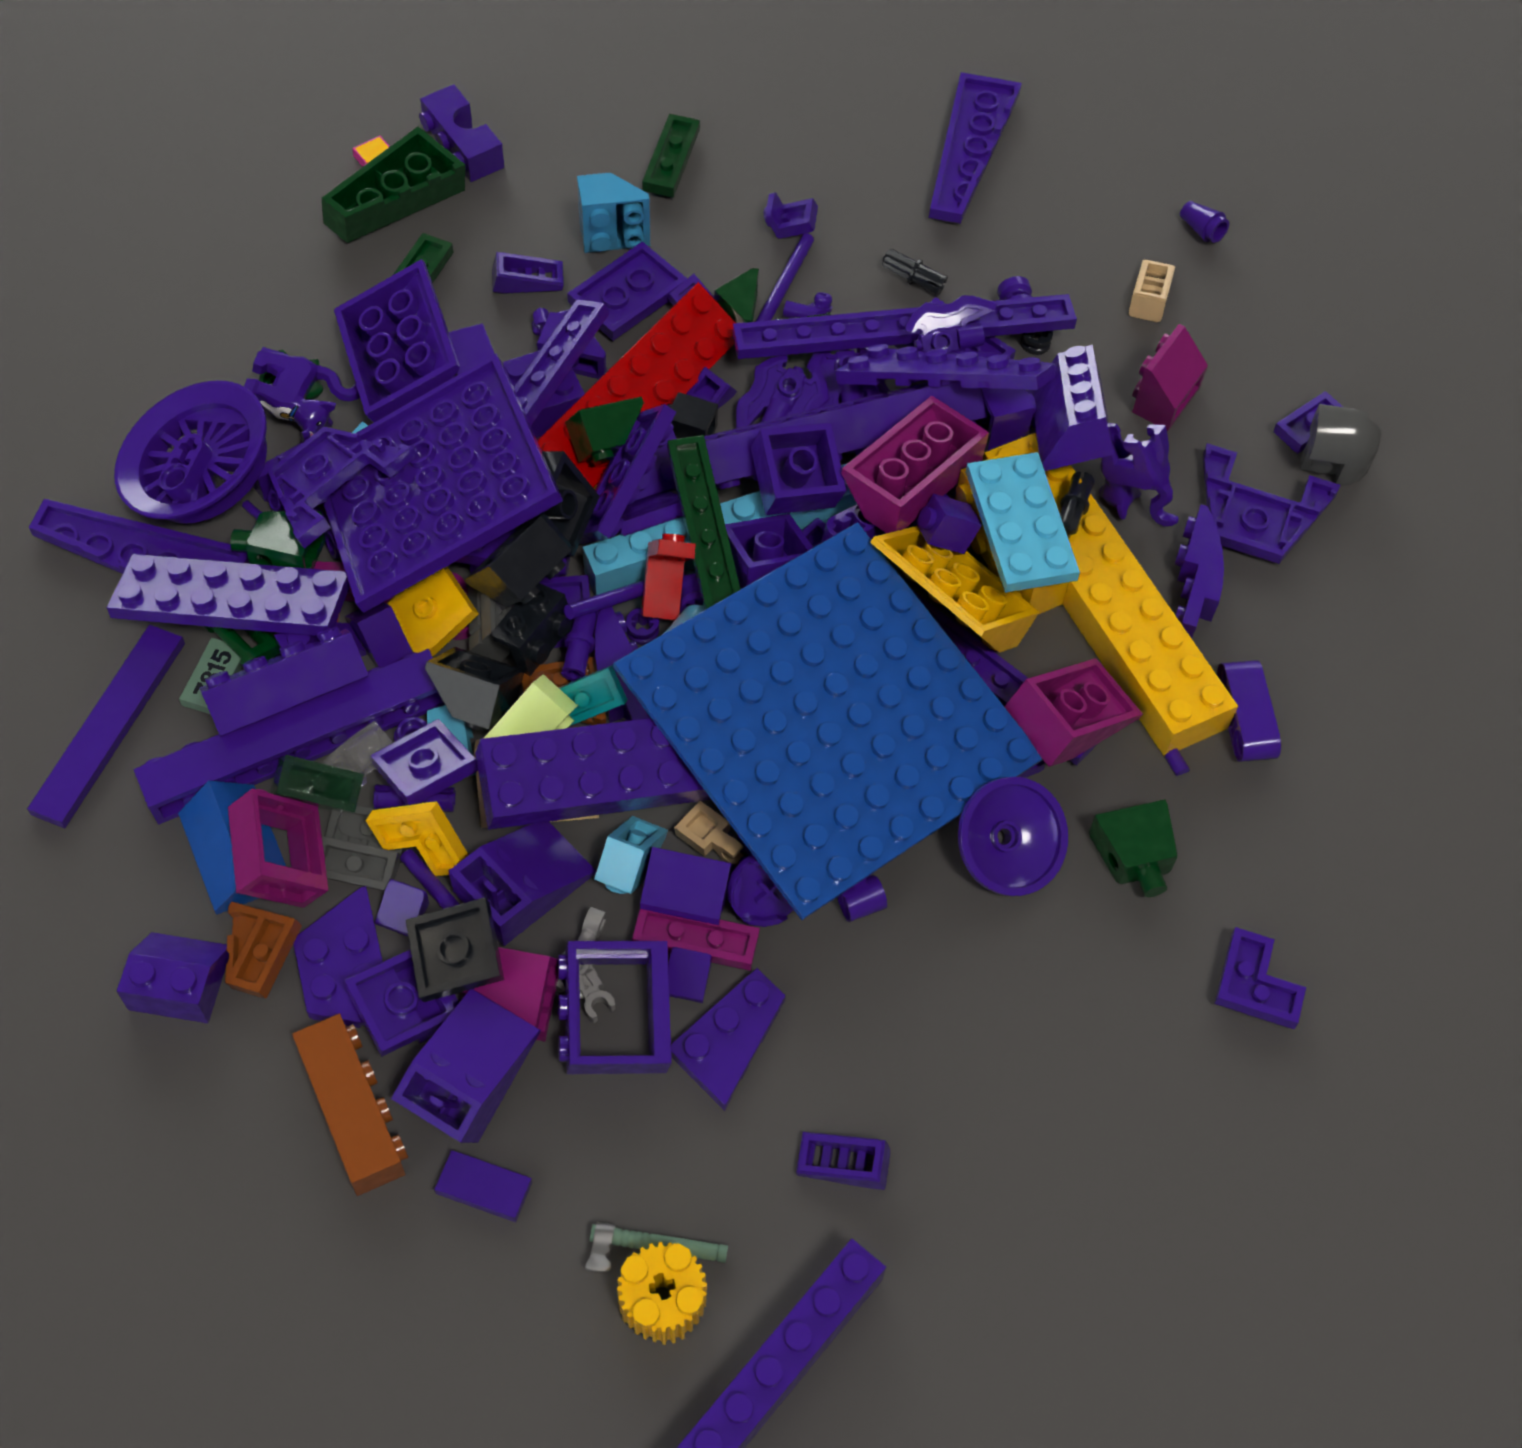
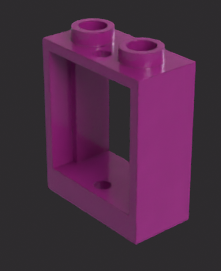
(270, 881)

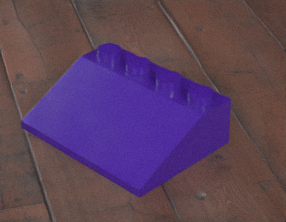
(396, 341)

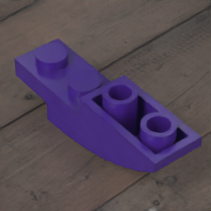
(1200, 570)
(611, 646)

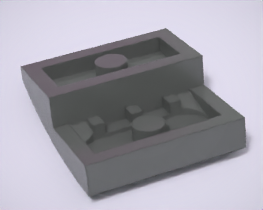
(354, 852)

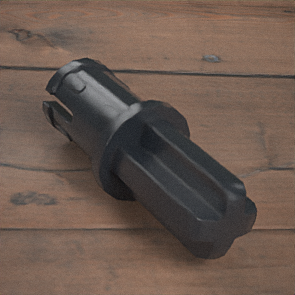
(914, 271)
(1076, 502)

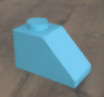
(628, 854)

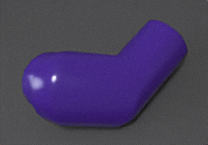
(821, 305)

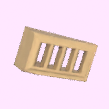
(1151, 292)

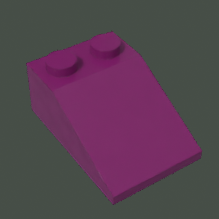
(1071, 710)

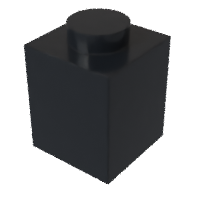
(693, 416)

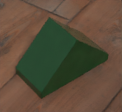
(739, 296)

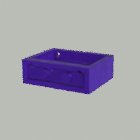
(616, 953)

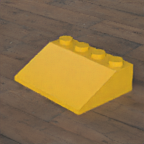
(962, 587)

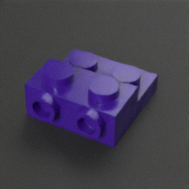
(391, 1005)

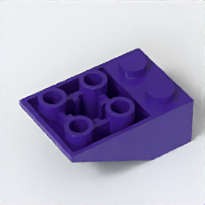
(521, 876)
(467, 1067)

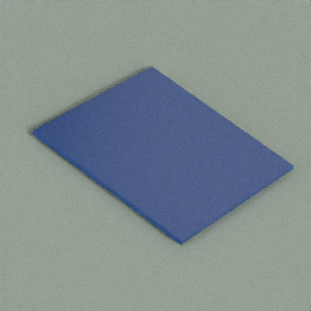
(827, 717)

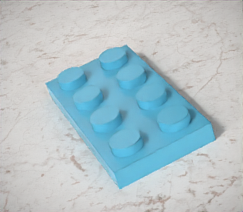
(1022, 522)

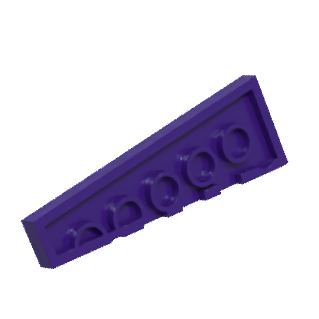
(974, 129)
(941, 369)
(114, 539)

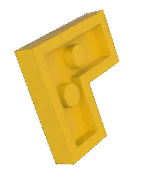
(420, 827)

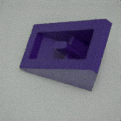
(380, 634)

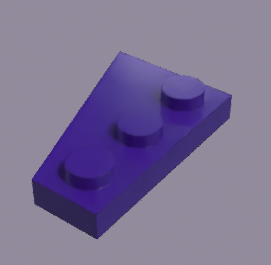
(724, 1039)

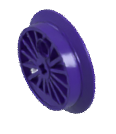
(176, 483)

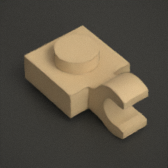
(708, 830)

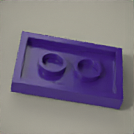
(630, 288)

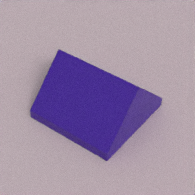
(686, 885)

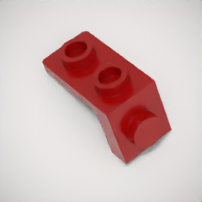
(665, 576)

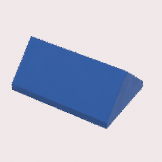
(209, 835)

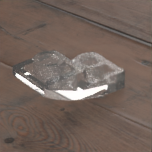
(356, 751)

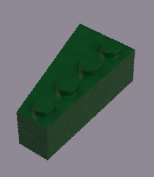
(393, 186)

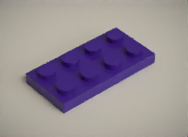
(621, 478)

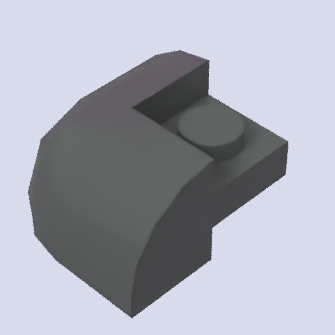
(1341, 443)

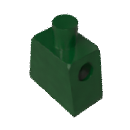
(275, 543)
(1137, 844)

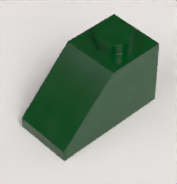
(602, 429)

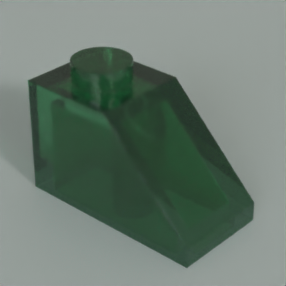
(317, 784)

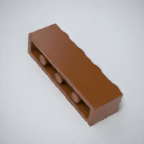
(349, 1104)

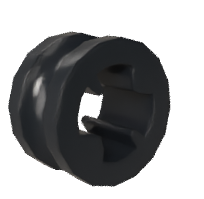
(1038, 346)

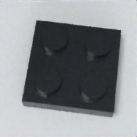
(454, 949)

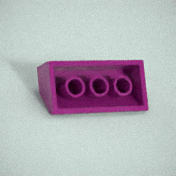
(912, 462)

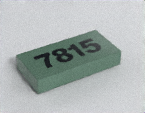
(215, 659)

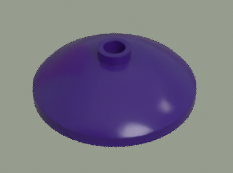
(1032, 831)

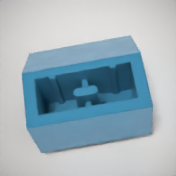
(612, 213)

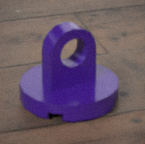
(755, 895)

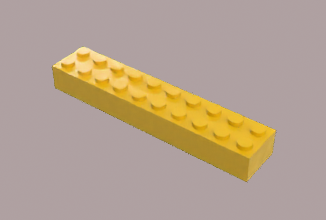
(1135, 628)

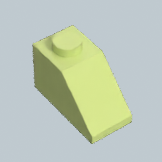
(537, 710)

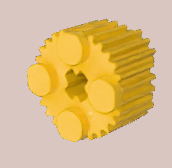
(668, 1268)

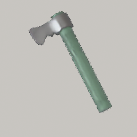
(605, 1235)

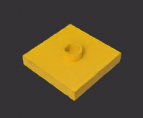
(433, 611)

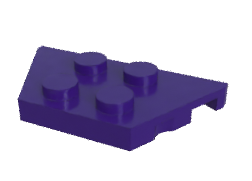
(334, 950)

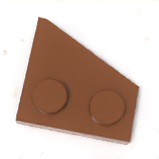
(257, 948)

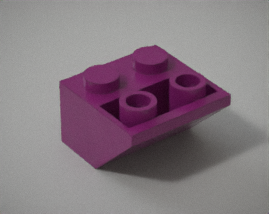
(1169, 378)

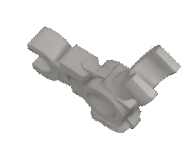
(589, 982)

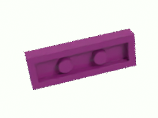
(727, 943)

